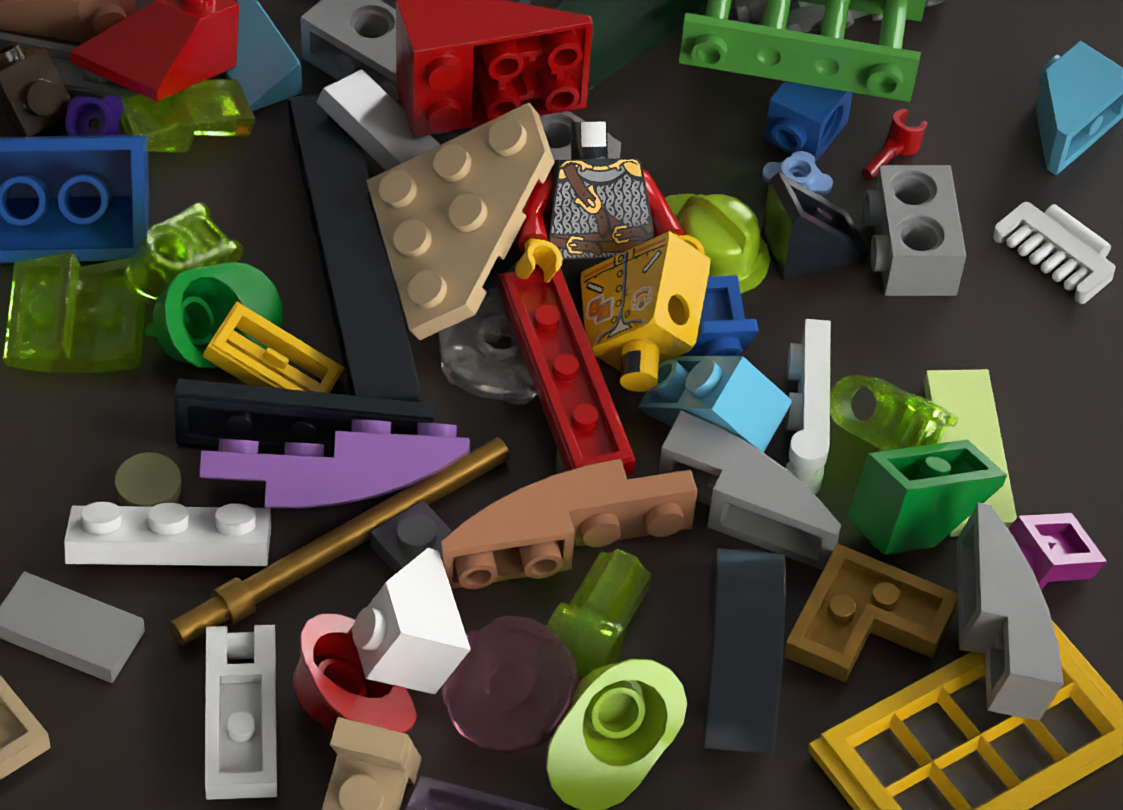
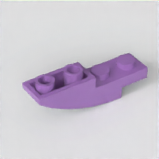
(364, 464)

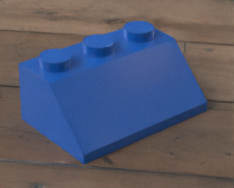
(73, 196)

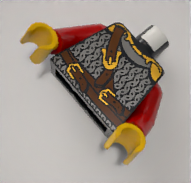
(592, 207)

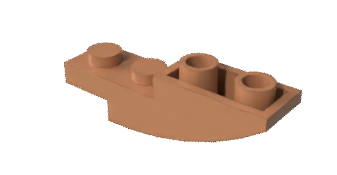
(541, 523)

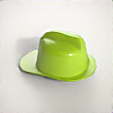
(727, 233)
(614, 732)

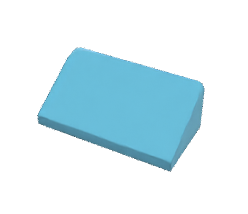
(264, 60)

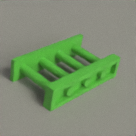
(805, 57)

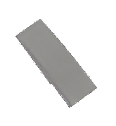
(750, 492)
(1005, 618)

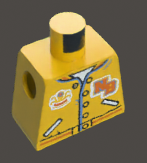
(645, 307)

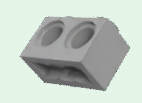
(916, 230)

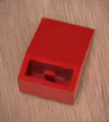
(485, 58)

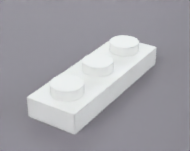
(168, 535)

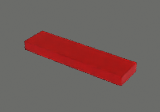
(564, 371)

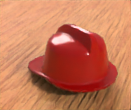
(333, 683)

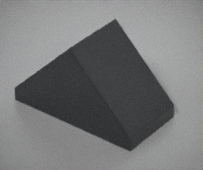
(807, 231)

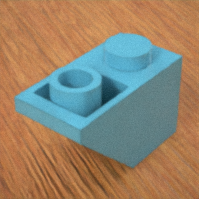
(720, 391)

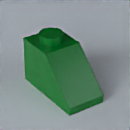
(921, 494)

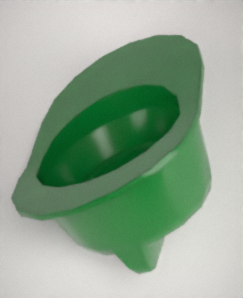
(200, 300)

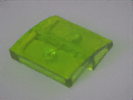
(73, 317)

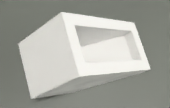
(412, 628)

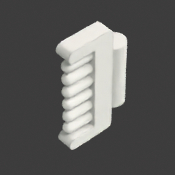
(1068, 242)

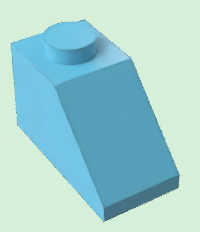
(1077, 103)

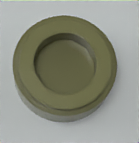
(148, 480)

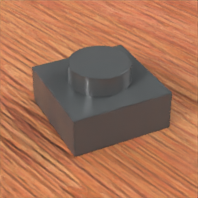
(408, 536)

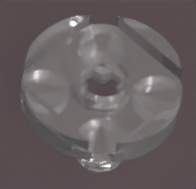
(477, 365)

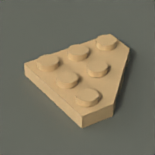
(458, 213)

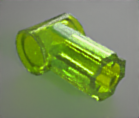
(601, 610)

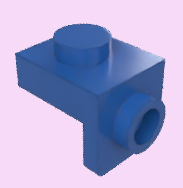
(722, 321)

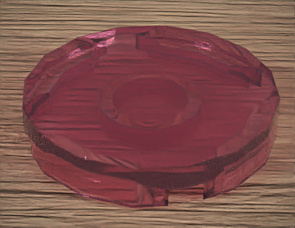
(511, 686)

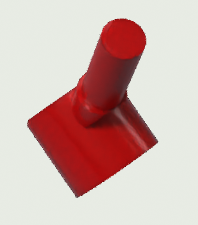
(899, 140)

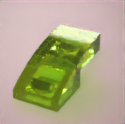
(202, 109)

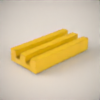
(269, 366)

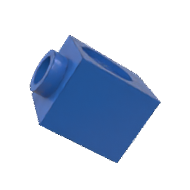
(806, 117)

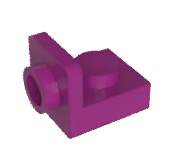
(1056, 547)

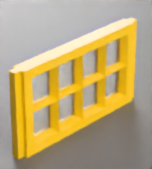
(946, 752)

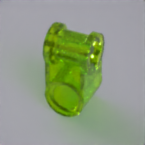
(176, 246)
(899, 416)

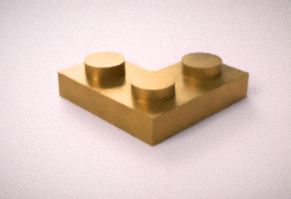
(862, 598)

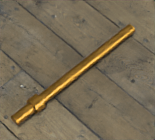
(238, 598)

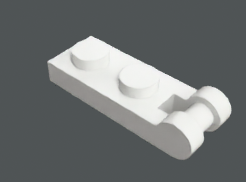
(811, 405)
(240, 714)

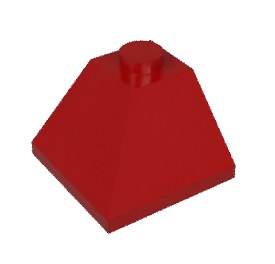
(165, 46)

